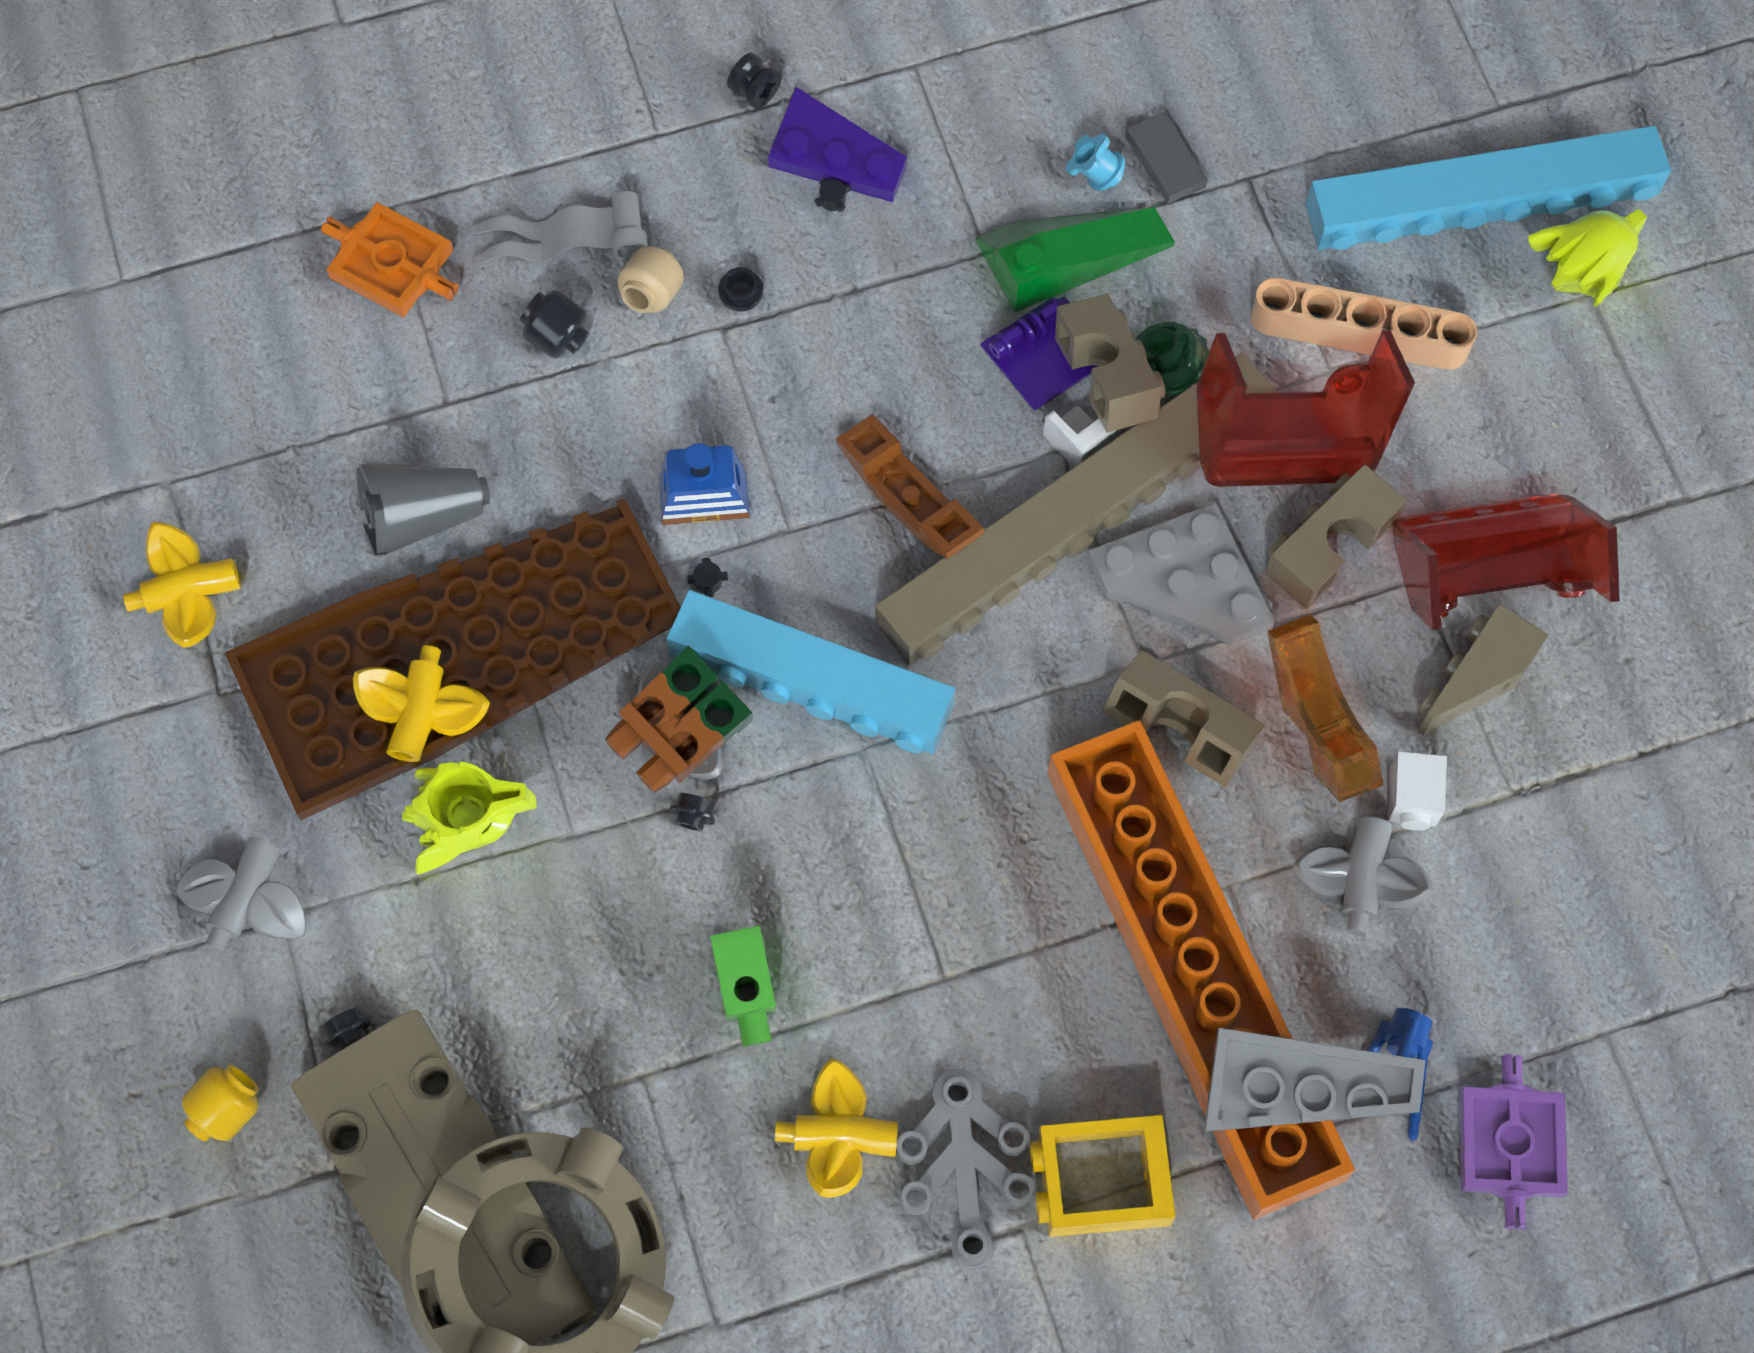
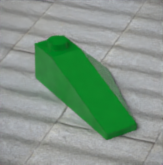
(1060, 253)

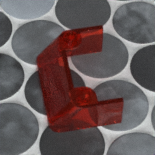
(1298, 434)
(1505, 548)

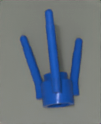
(1406, 1037)

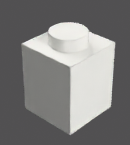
(1417, 790)

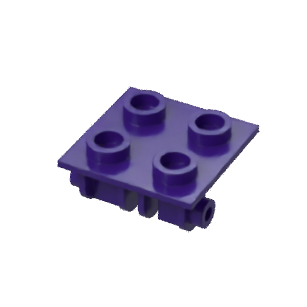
(1032, 357)

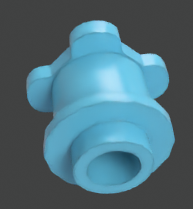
(1097, 162)

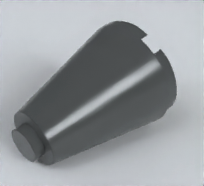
(416, 502)

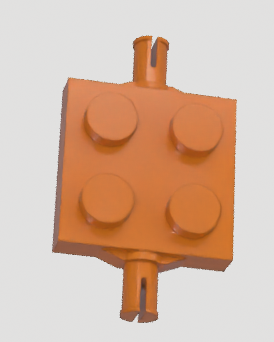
(389, 259)

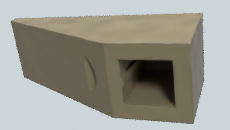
(1490, 668)

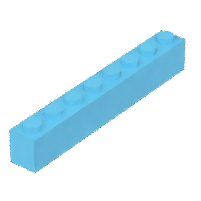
(1487, 188)

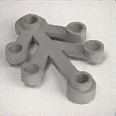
(964, 1157)

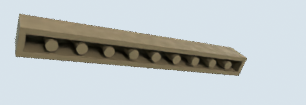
(1049, 527)

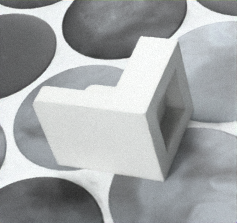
(1076, 435)

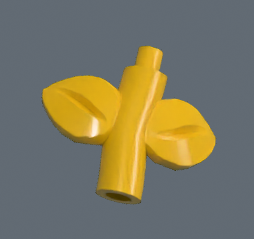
(181, 584)
(417, 703)
(837, 1131)

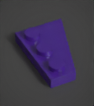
(826, 145)

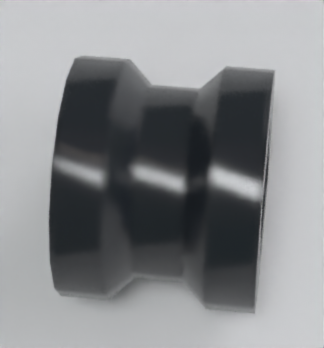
(754, 80)

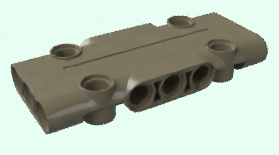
(402, 1150)

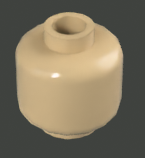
(650, 280)

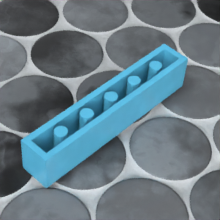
(813, 673)

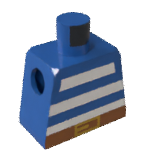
(702, 485)

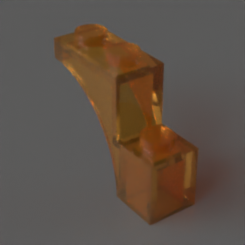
(1311, 697)

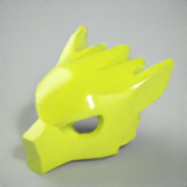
(1591, 251)
(462, 810)

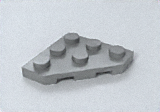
(1186, 575)

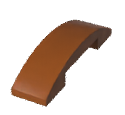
(906, 491)

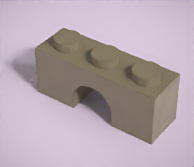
(1124, 385)
(1358, 508)
(1162, 696)

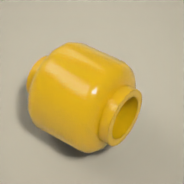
(220, 1103)

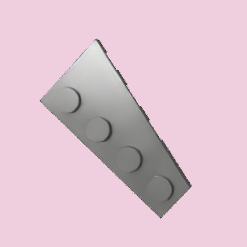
(1292, 1081)

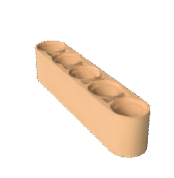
(1342, 332)

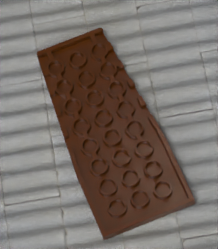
(505, 625)

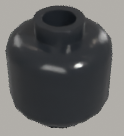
(554, 324)

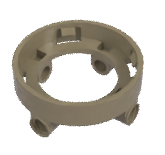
(580, 1163)

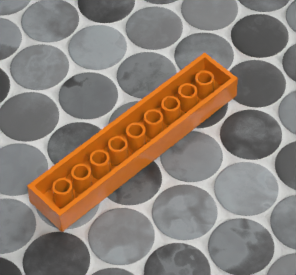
(1186, 948)

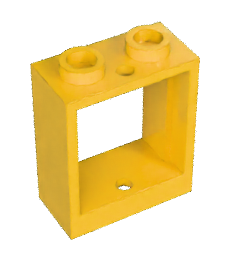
(1156, 1172)

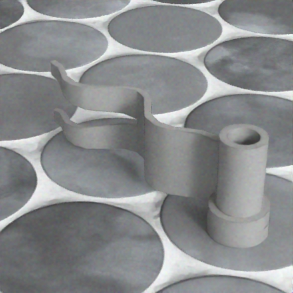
(570, 227)

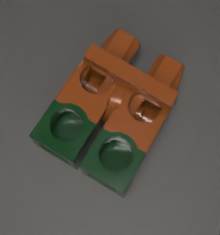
(661, 724)

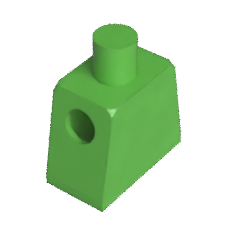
(742, 961)

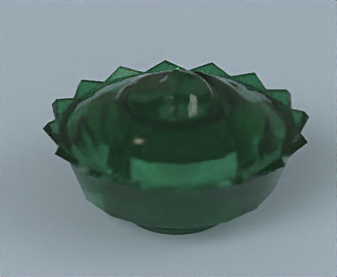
(1176, 354)

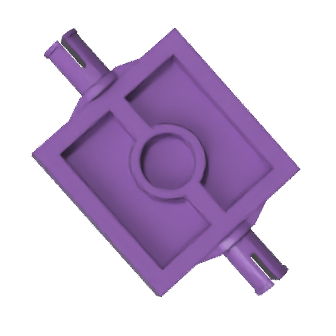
(1513, 1142)

